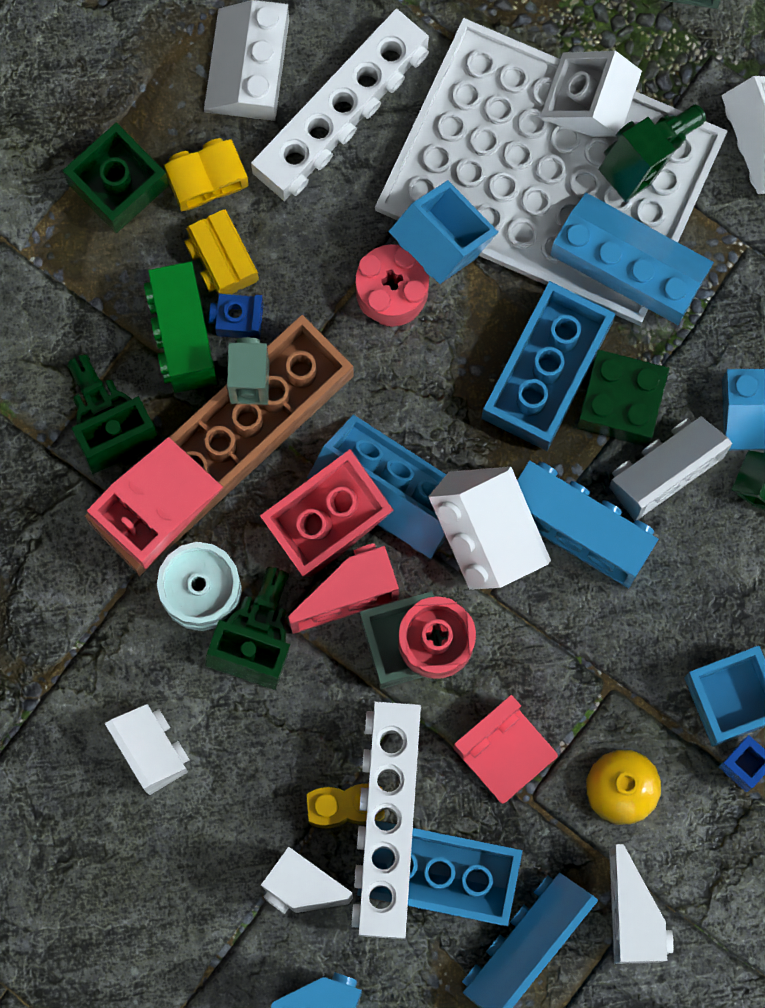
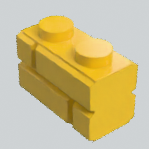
(221, 254)

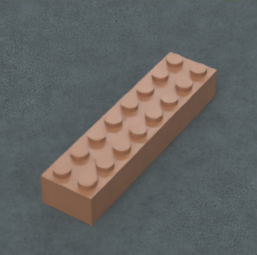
(238, 437)

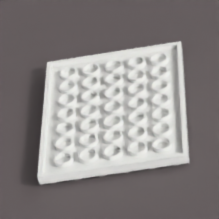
(527, 173)

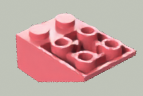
(154, 501)

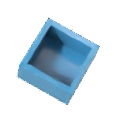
(443, 231)
(730, 695)

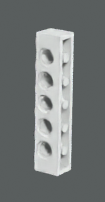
(394, 34)
(404, 722)

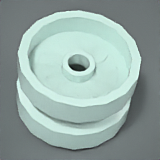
(199, 608)

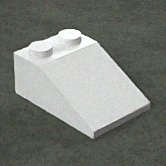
(636, 919)

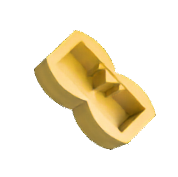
(206, 174)
(333, 807)

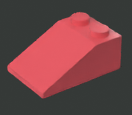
(327, 514)
(354, 586)

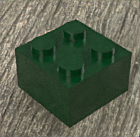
(116, 177)
(623, 398)

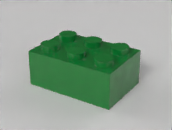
(180, 327)

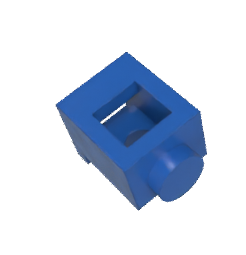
(245, 325)

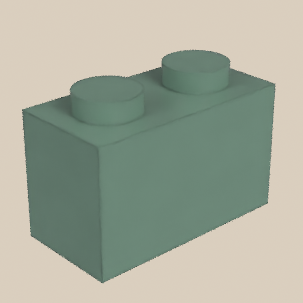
(248, 372)

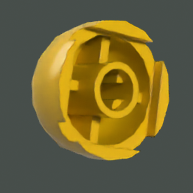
(623, 787)

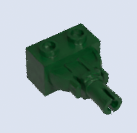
(645, 149)
(111, 424)
(251, 642)

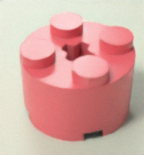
(377, 298)
(452, 622)

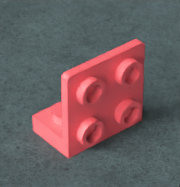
(505, 750)

